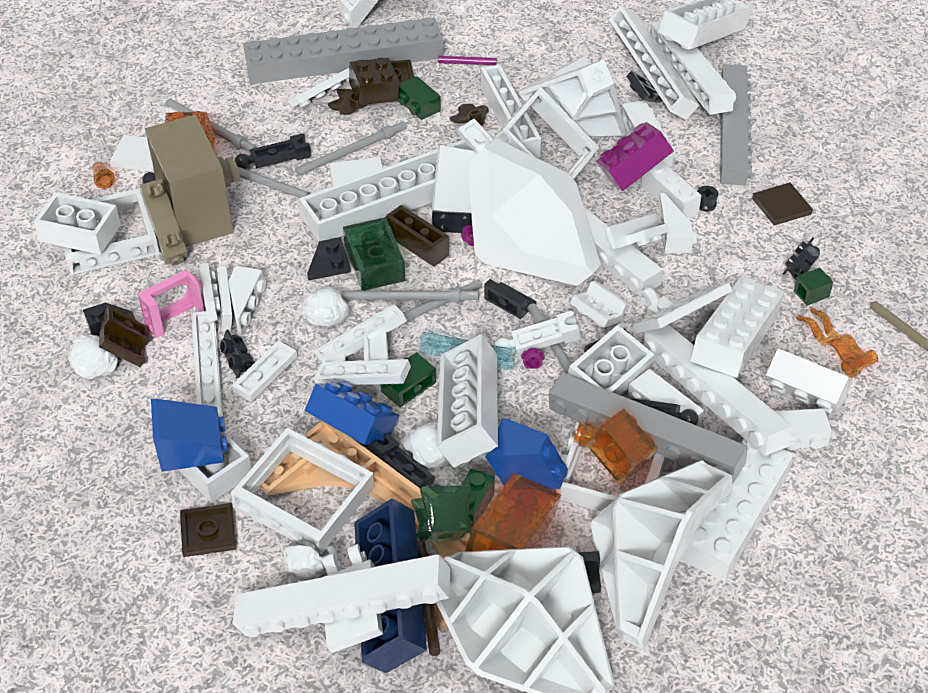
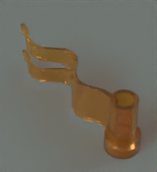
(853, 357)

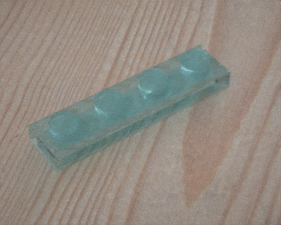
(438, 344)

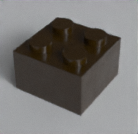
(373, 81)

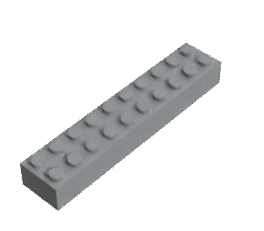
(334, 50)

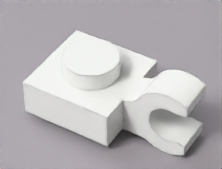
(652, 302)

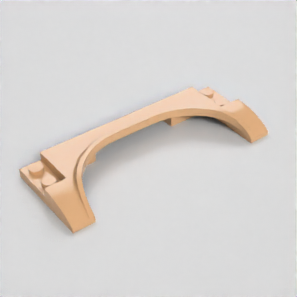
(299, 474)

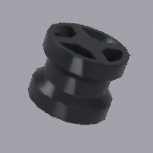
(708, 198)

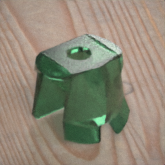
(443, 513)

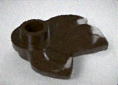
(346, 103)
(468, 112)

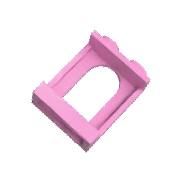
(154, 317)

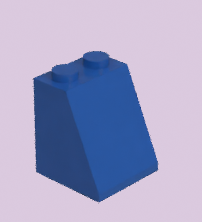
(187, 434)
(526, 454)

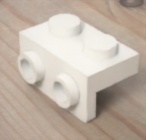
(600, 305)

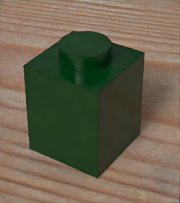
(813, 286)

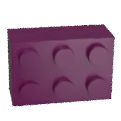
(634, 155)

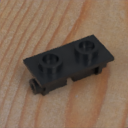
(451, 221)
(805, 252)
(236, 353)

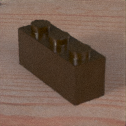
(418, 235)

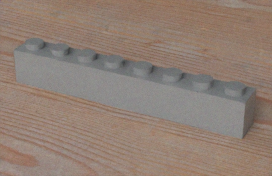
(735, 129)
(672, 436)

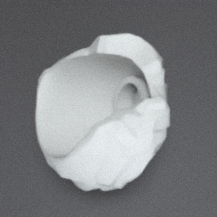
(325, 307)
(89, 359)
(423, 445)
(305, 561)

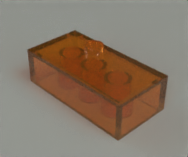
(515, 517)

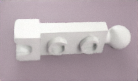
(543, 334)

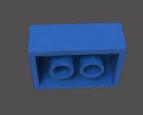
(351, 412)

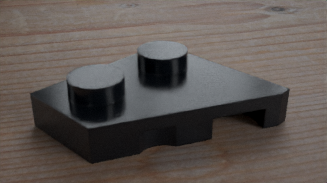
(643, 87)
(329, 260)

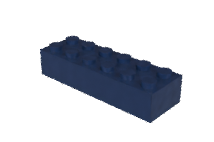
(388, 538)

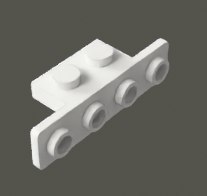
(639, 230)

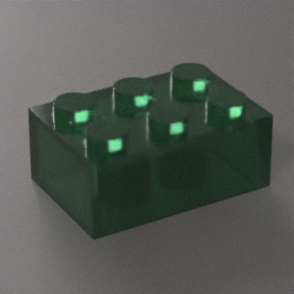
(374, 254)

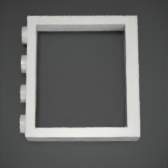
(559, 122)
(122, 250)
(590, 498)
(285, 523)

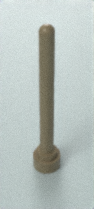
(899, 324)

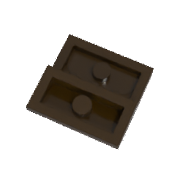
(123, 336)

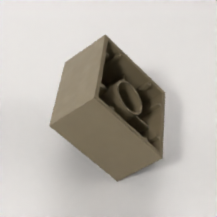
(192, 178)

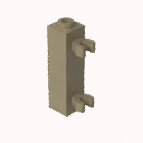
(163, 222)

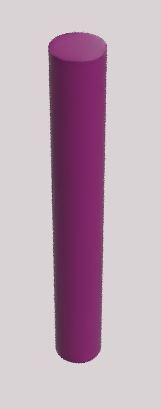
(467, 60)

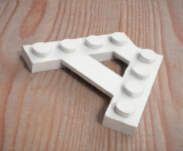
(376, 364)

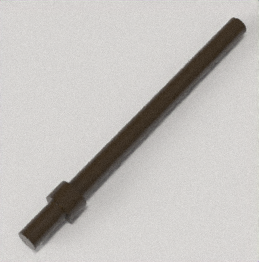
(429, 613)

